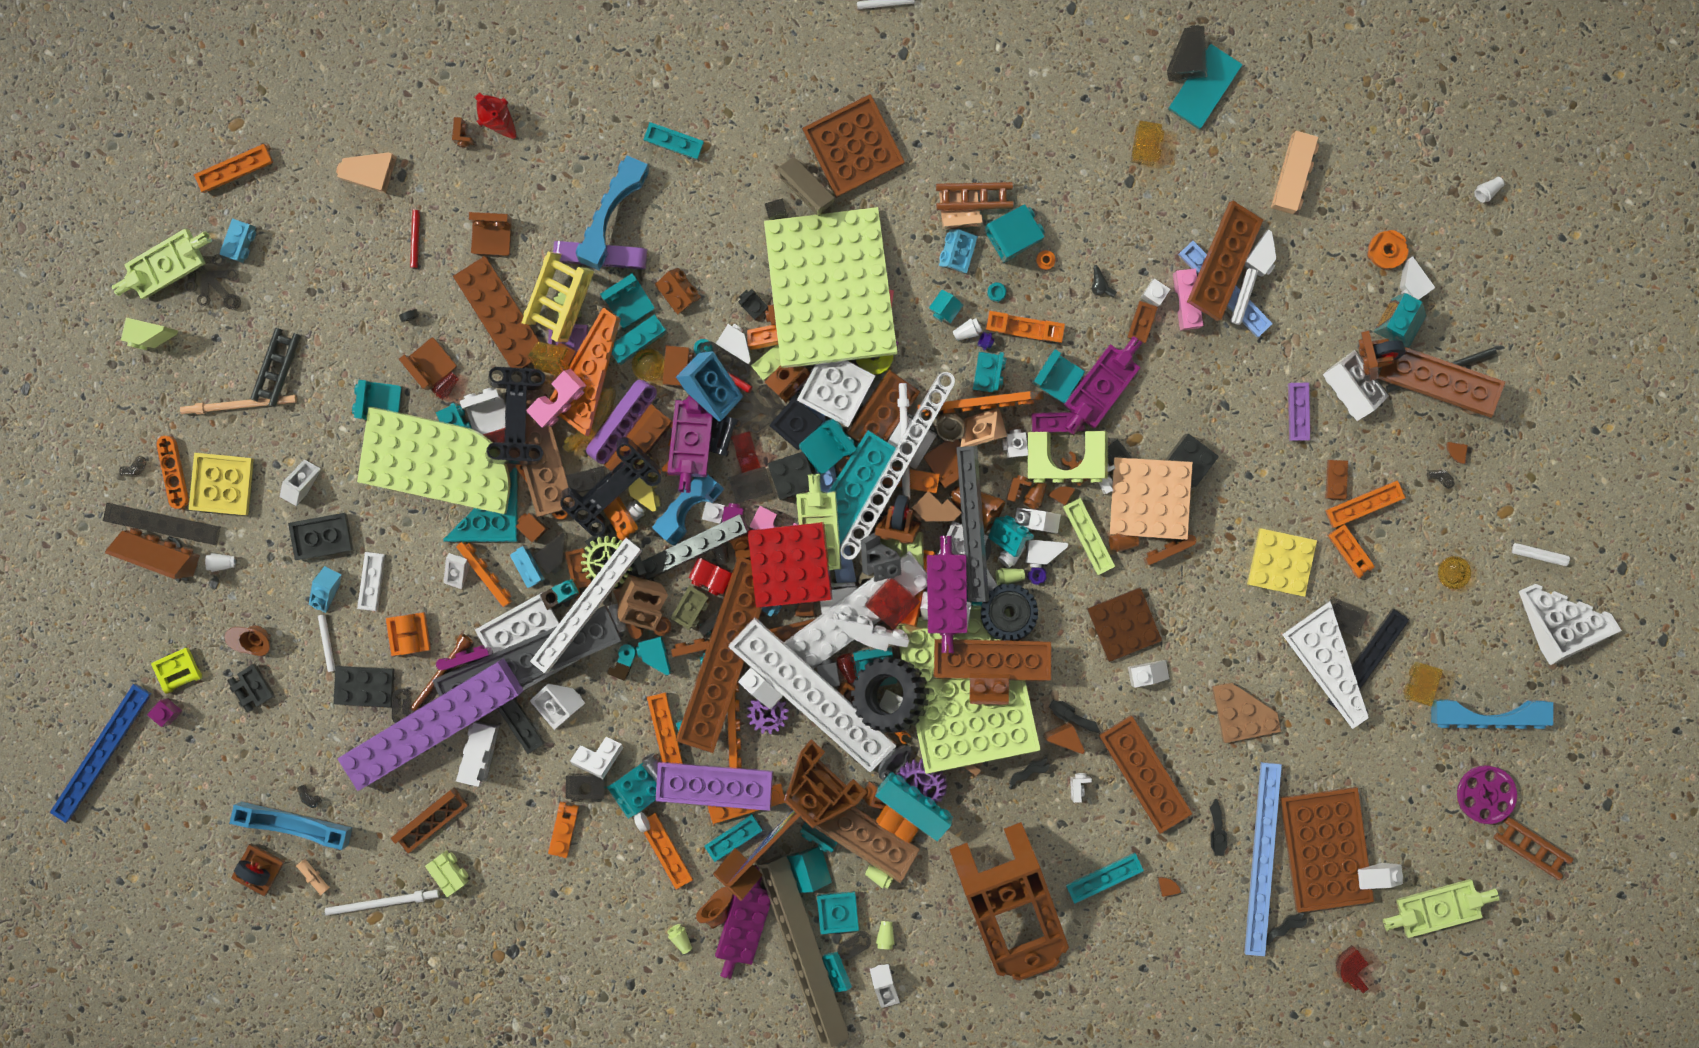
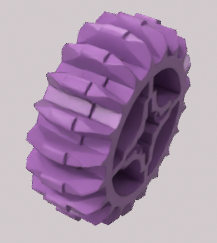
(928, 780)

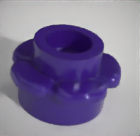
(986, 340)
(1037, 580)

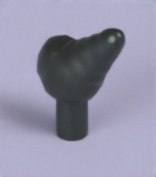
(1100, 284)

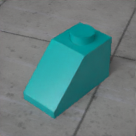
(654, 654)

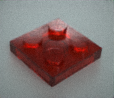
(892, 602)

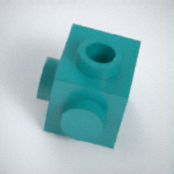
(945, 307)

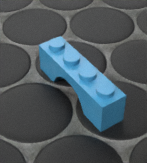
(672, 523)

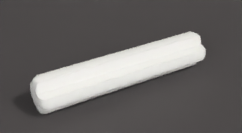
(1244, 296)
(1540, 554)

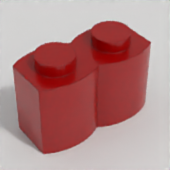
(711, 576)

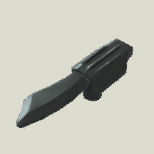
(1066, 713)
(1217, 836)

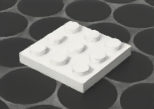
(836, 390)

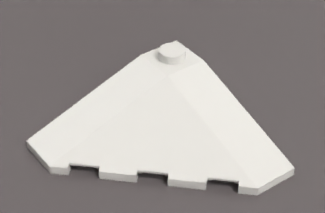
(1564, 626)

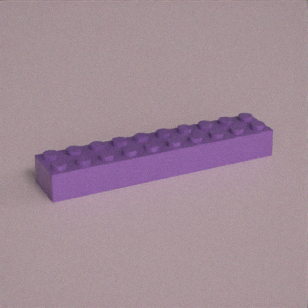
(430, 724)

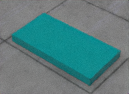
(1200, 95)

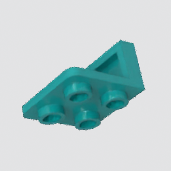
(375, 395)
(827, 446)

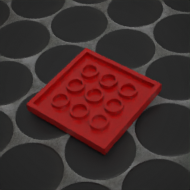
(790, 565)

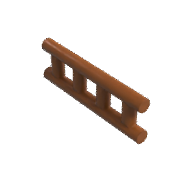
(966, 187)
(1537, 859)

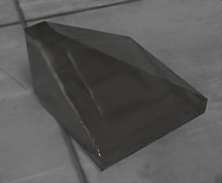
(776, 210)

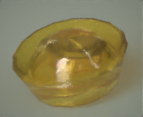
(648, 364)
(1454, 572)

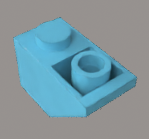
(324, 589)

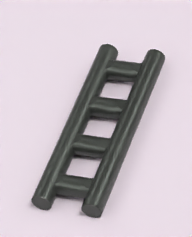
(272, 356)

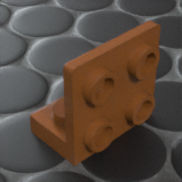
(490, 233)
(428, 364)
(944, 462)

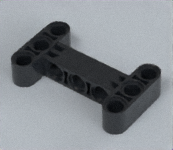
(515, 415)
(610, 487)

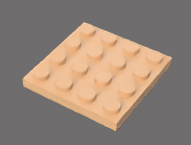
(1151, 498)

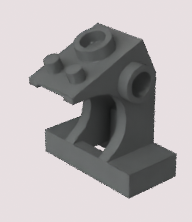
(885, 561)

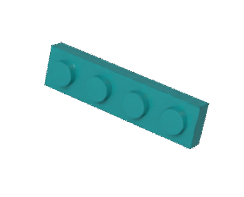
(1104, 878)

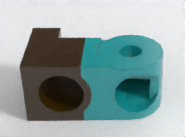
(559, 594)
(625, 661)

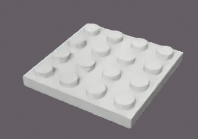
(518, 625)

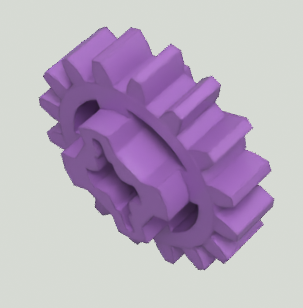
(775, 718)

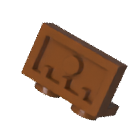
(989, 689)

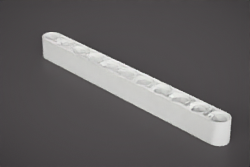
(905, 460)

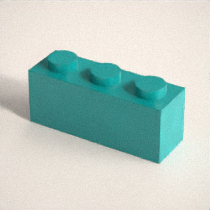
(638, 339)

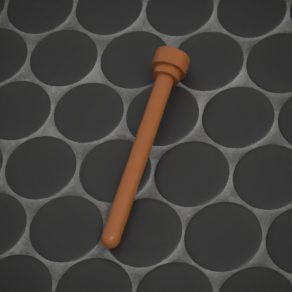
(462, 643)

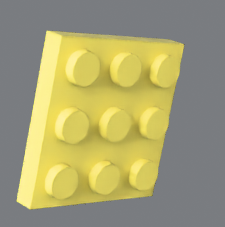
(221, 484)
(1282, 562)

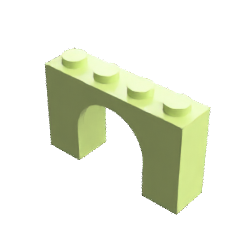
(1092, 467)

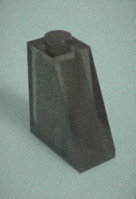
(1190, 55)

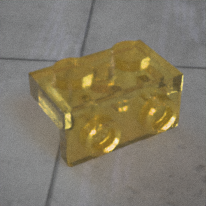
(549, 358)

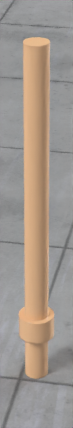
(202, 408)

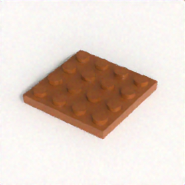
(853, 145)

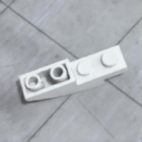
(862, 630)

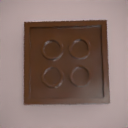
(1124, 624)

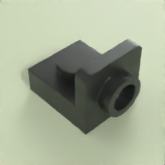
(752, 303)
(637, 568)

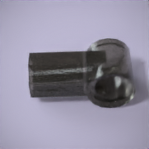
(707, 626)

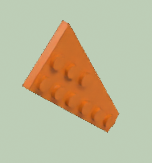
(591, 367)
(989, 402)

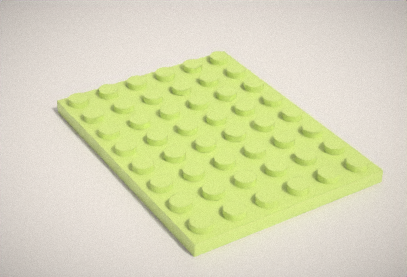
(830, 287)
(953, 729)

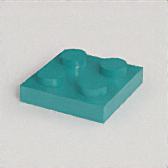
(837, 912)

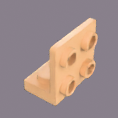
(960, 218)

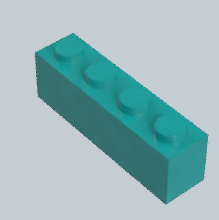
(914, 806)

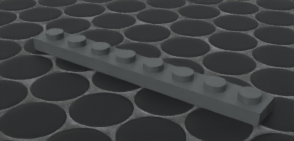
(972, 523)

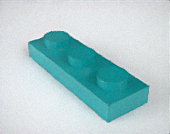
(673, 141)
(733, 837)

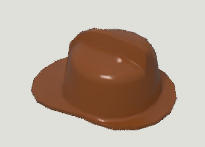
(248, 640)
(716, 909)

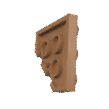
(1242, 714)

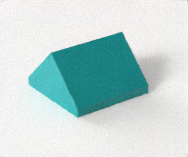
(809, 869)

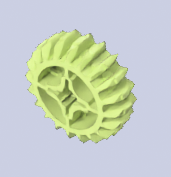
(606, 553)

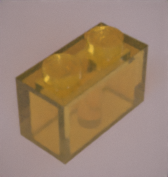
(1146, 143)
(1422, 683)

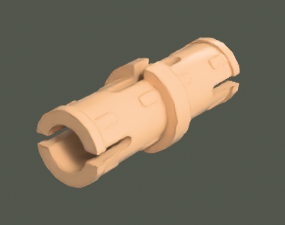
(312, 876)

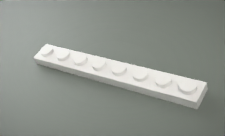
(586, 606)

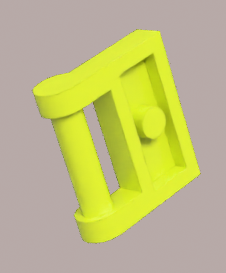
(174, 664)

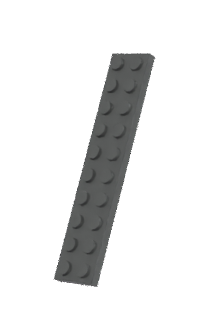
(594, 636)

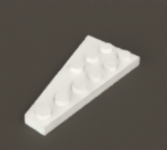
(1324, 654)

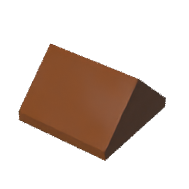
(1066, 737)

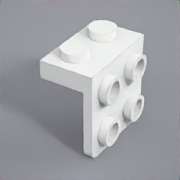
(485, 410)

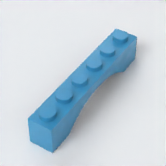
(629, 179)
(1529, 713)
(316, 830)

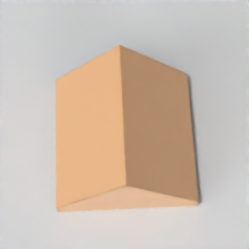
(983, 428)

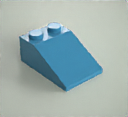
(710, 385)

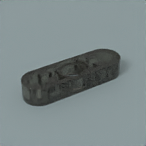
(740, 363)

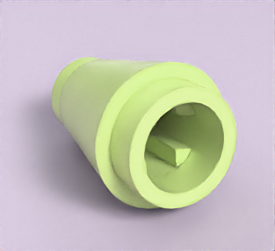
(1009, 576)
(879, 877)
(885, 936)
(679, 937)

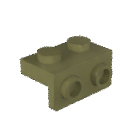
(690, 607)

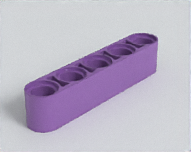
(617, 255)
(621, 421)

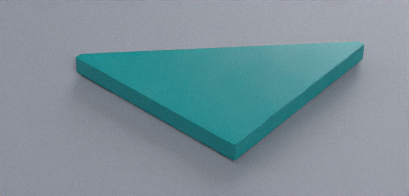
(488, 525)

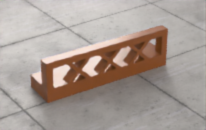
(422, 818)

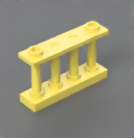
(574, 297)

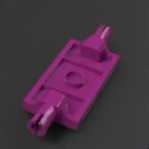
(1102, 385)
(689, 442)
(946, 594)
(743, 928)

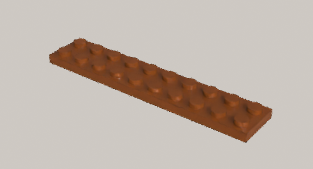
(720, 664)

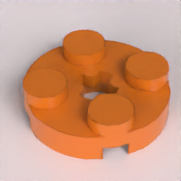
(1398, 246)

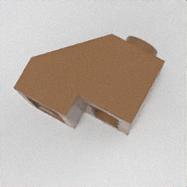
(931, 509)
(641, 602)

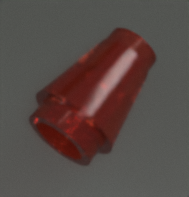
(445, 386)
(847, 667)

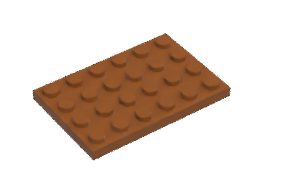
(1325, 848)

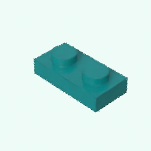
(836, 971)

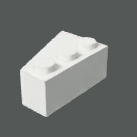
(478, 753)

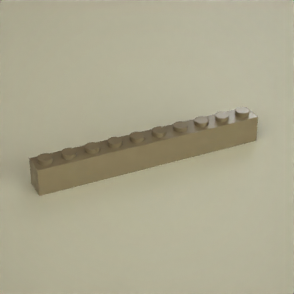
(803, 951)

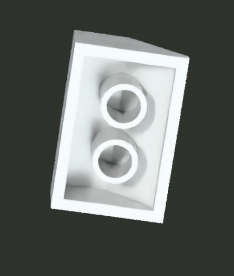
(1355, 387)

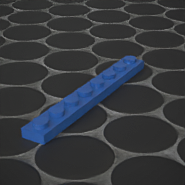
(100, 753)

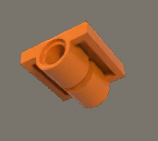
(408, 634)

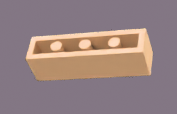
(1294, 172)

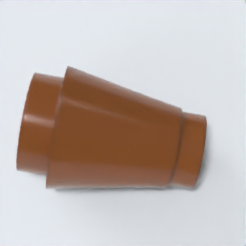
(1035, 496)
(1122, 542)

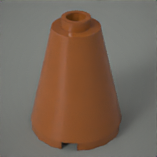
(991, 507)

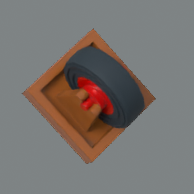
(1378, 353)
(899, 522)
(257, 869)

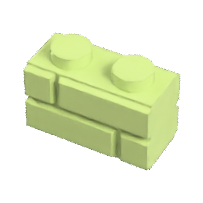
(447, 873)

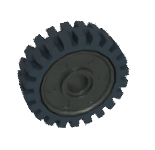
(1005, 627)

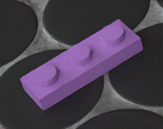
(1299, 411)

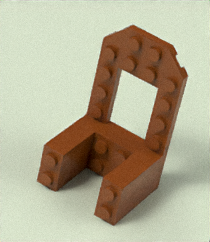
(1006, 889)

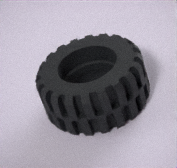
(913, 695)

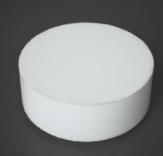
(642, 822)

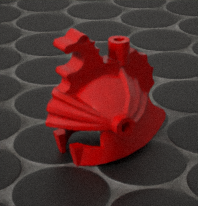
(495, 115)

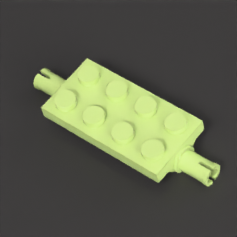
(163, 264)
(821, 507)
(1439, 908)

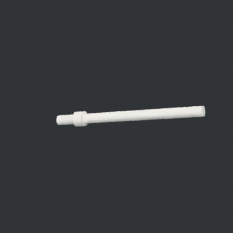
(903, 403)
(418, 896)

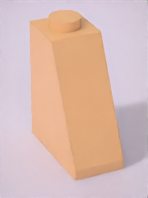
(368, 170)

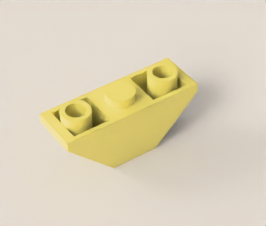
(644, 493)

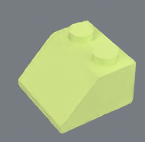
(144, 334)

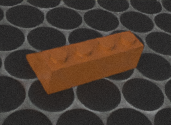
(644, 434)
(154, 554)

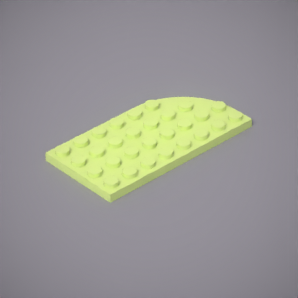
(432, 461)

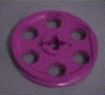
(1495, 797)

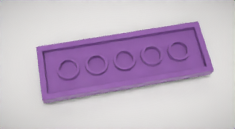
(714, 786)

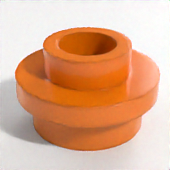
(1039, 259)

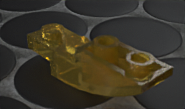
(602, 413)

